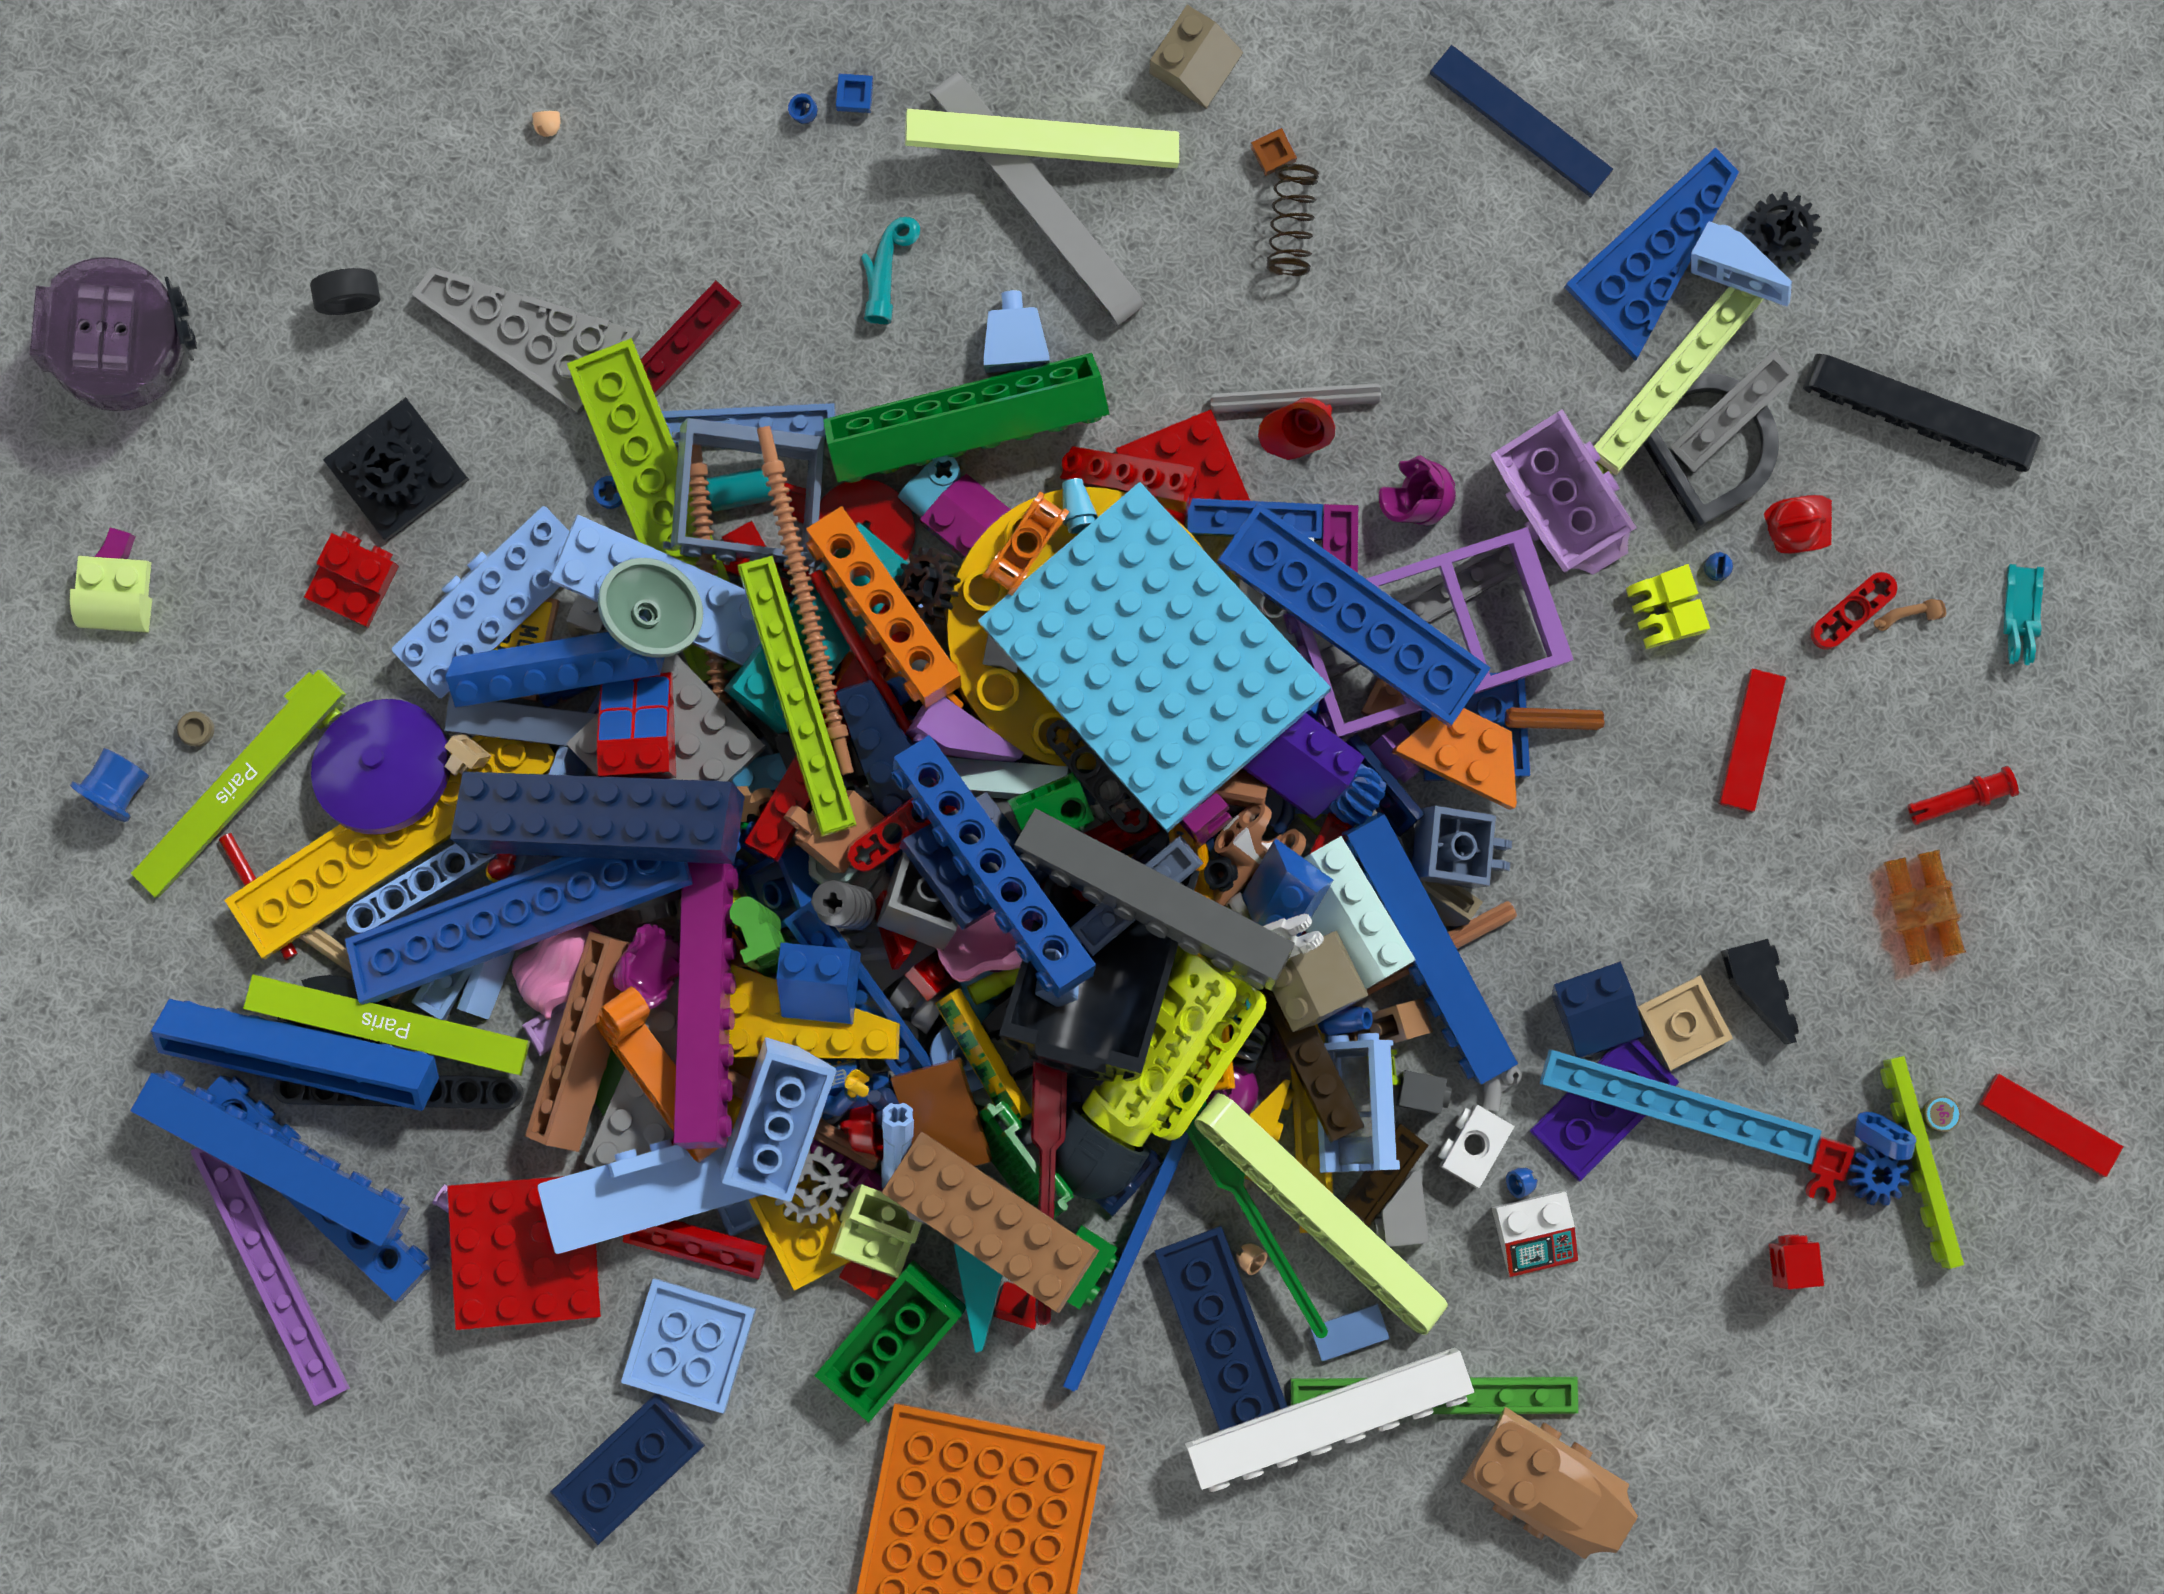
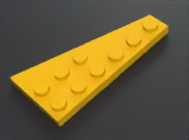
(759, 1016)

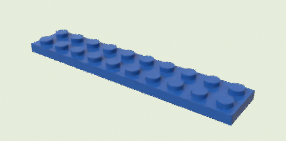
(502, 920)

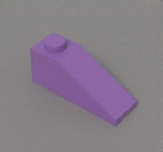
(960, 733)

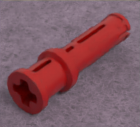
(1979, 791)

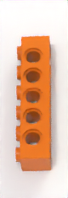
(838, 532)

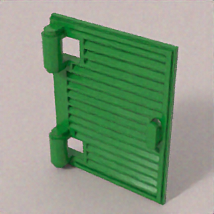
(1014, 1160)

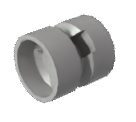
(911, 1003)

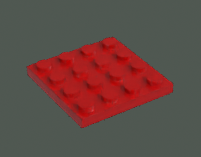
(507, 1260)

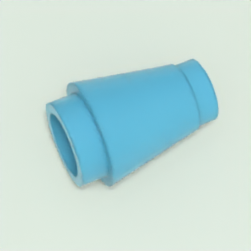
(1079, 504)

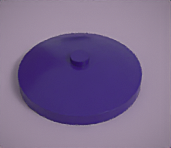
(380, 766)

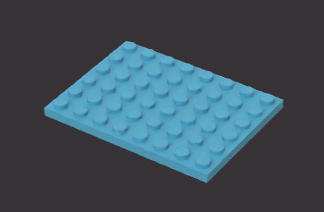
(1154, 656)

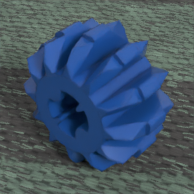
(1359, 797)
(1872, 1189)

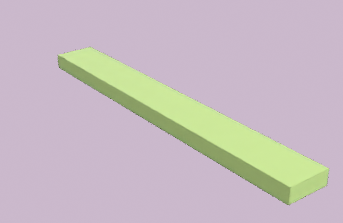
(1041, 138)
(1675, 378)

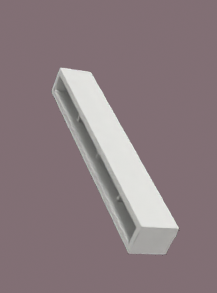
(1330, 1418)

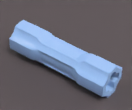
(897, 1137)

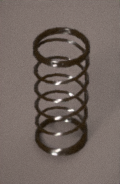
(1309, 180)

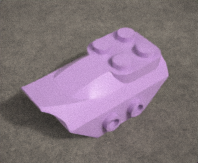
(1565, 495)

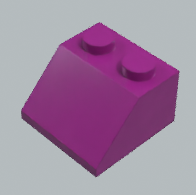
(962, 514)

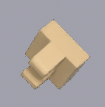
(465, 754)

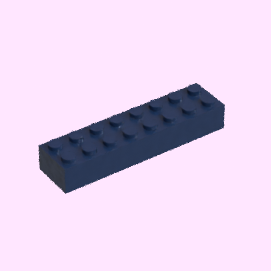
(598, 817)

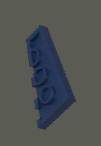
(877, 742)

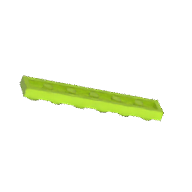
(1925, 1175)

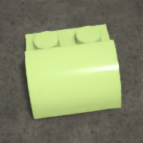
(111, 594)
(875, 1232)

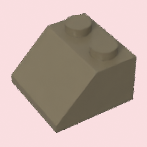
(1195, 57)
(1318, 984)

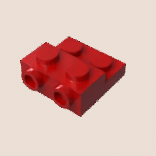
(351, 578)

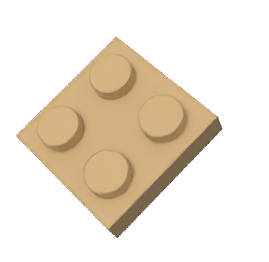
(1684, 1023)

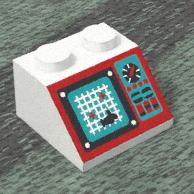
(1536, 1233)

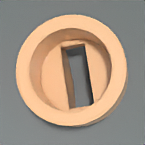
(546, 122)
(1251, 1259)

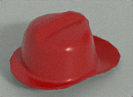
(1297, 429)
(1800, 523)
(862, 1132)

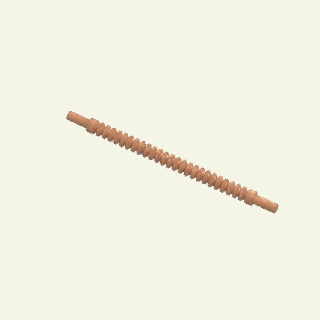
(773, 470)
(697, 474)

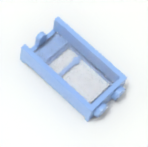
(1368, 1079)

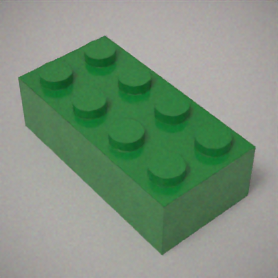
(891, 1341)

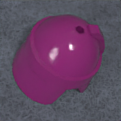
(1416, 499)

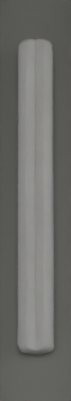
(1276, 399)

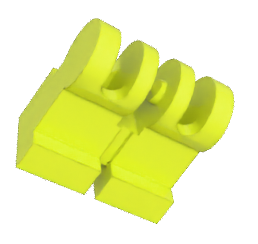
(1673, 591)

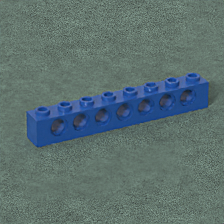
(927, 760)
(411, 1264)

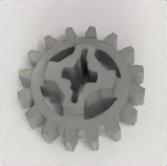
(811, 1201)

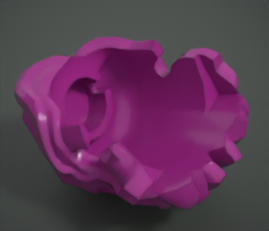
(649, 965)

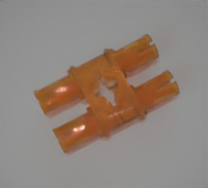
(1936, 891)

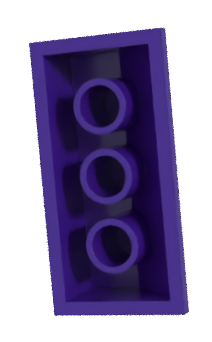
(1306, 766)

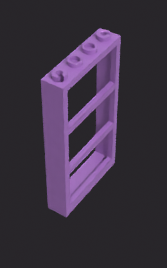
(1538, 597)

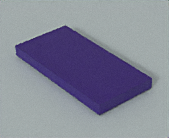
(1586, 1130)

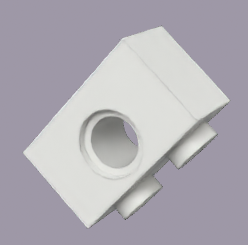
(1493, 1134)

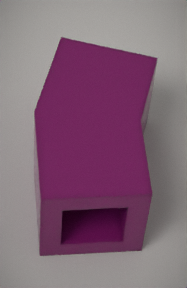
(116, 545)

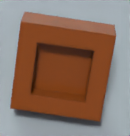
(1273, 151)

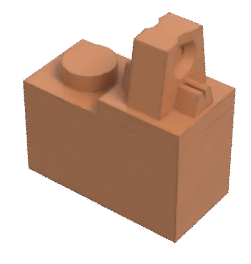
(832, 848)

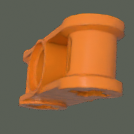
(1040, 523)

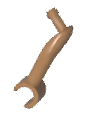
(1933, 608)

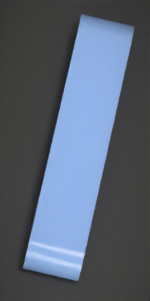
(410, 887)

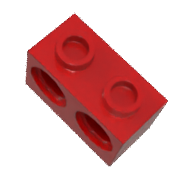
(1796, 1262)

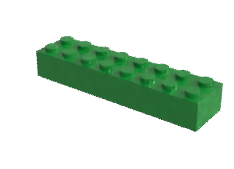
(966, 418)

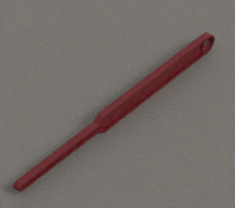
(1047, 1134)

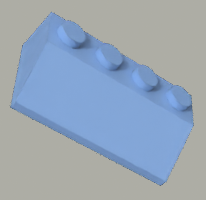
(777, 1120)

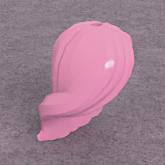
(980, 949)
(548, 970)

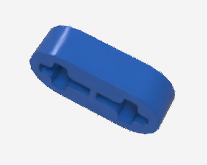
(1885, 1136)

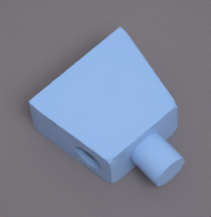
(1014, 336)

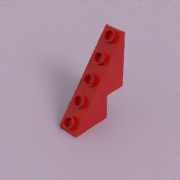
(1168, 482)

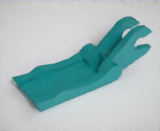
(2023, 611)

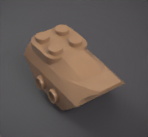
(1551, 1486)

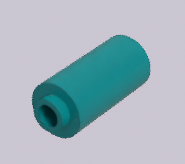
(738, 489)

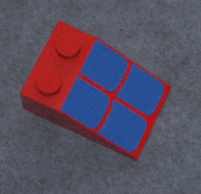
(637, 728)

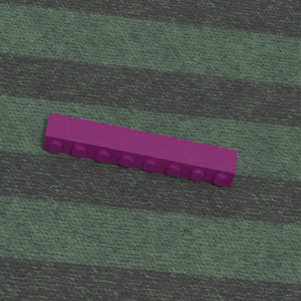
(705, 1008)

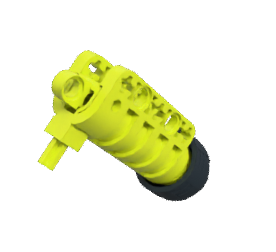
(1109, 1130)

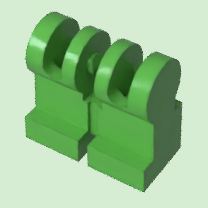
(761, 933)

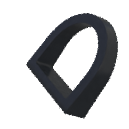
(1696, 511)

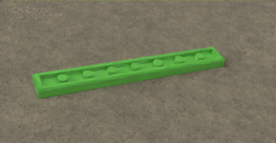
(1490, 1394)

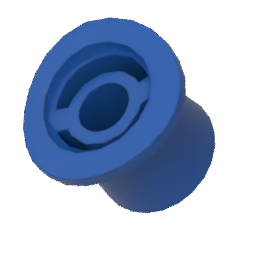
(112, 784)

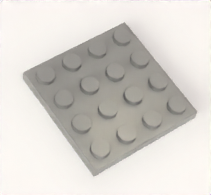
(708, 735)

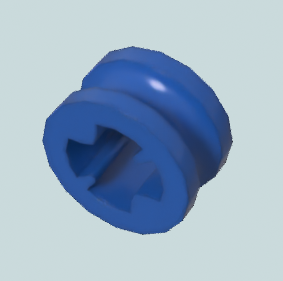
(600, 486)

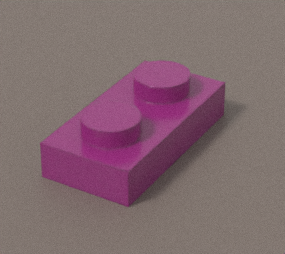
(1341, 533)

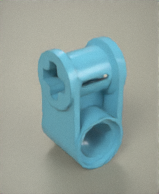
(927, 487)

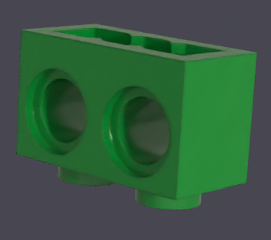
(1050, 799)

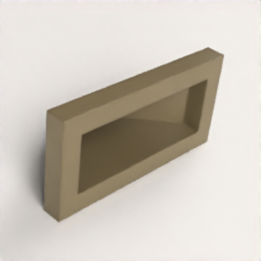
(1452, 903)

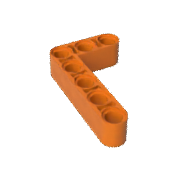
(624, 1029)

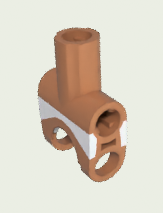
(1243, 846)

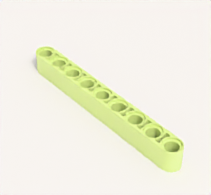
(1321, 1214)

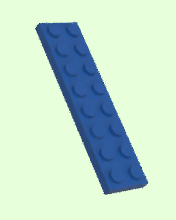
(1353, 614)

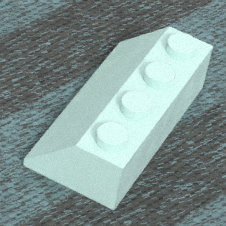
(1357, 916)

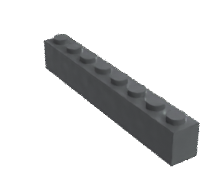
(1153, 900)

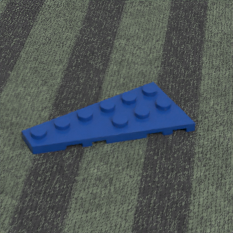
(1642, 266)

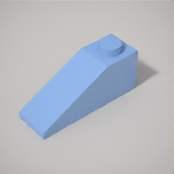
(1737, 263)

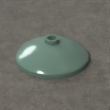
(658, 594)

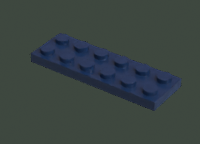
(1220, 1328)

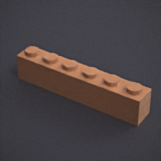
(578, 1050)

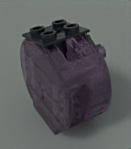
(111, 333)

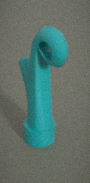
(879, 275)

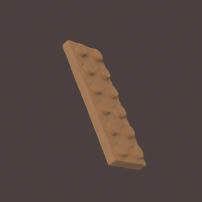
(990, 1222)

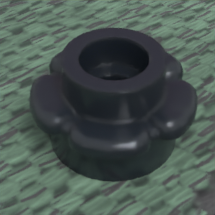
(1214, 867)

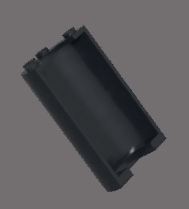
(1115, 1008)

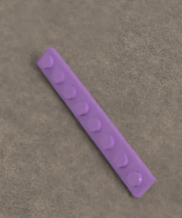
(273, 1277)

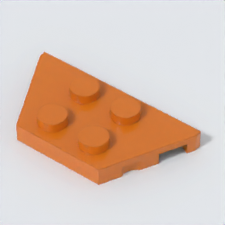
(1468, 753)

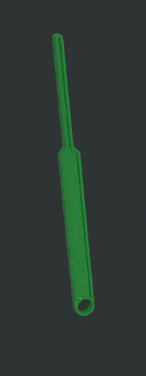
(1231, 1178)

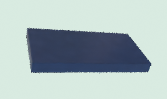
(627, 1468)

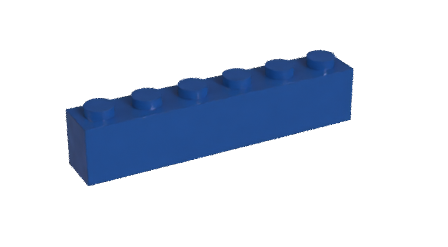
(545, 668)

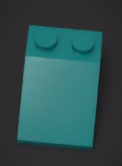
(980, 1291)

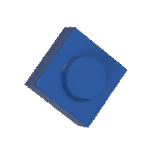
(854, 93)

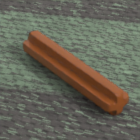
(1554, 718)

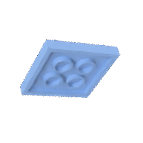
(688, 1345)

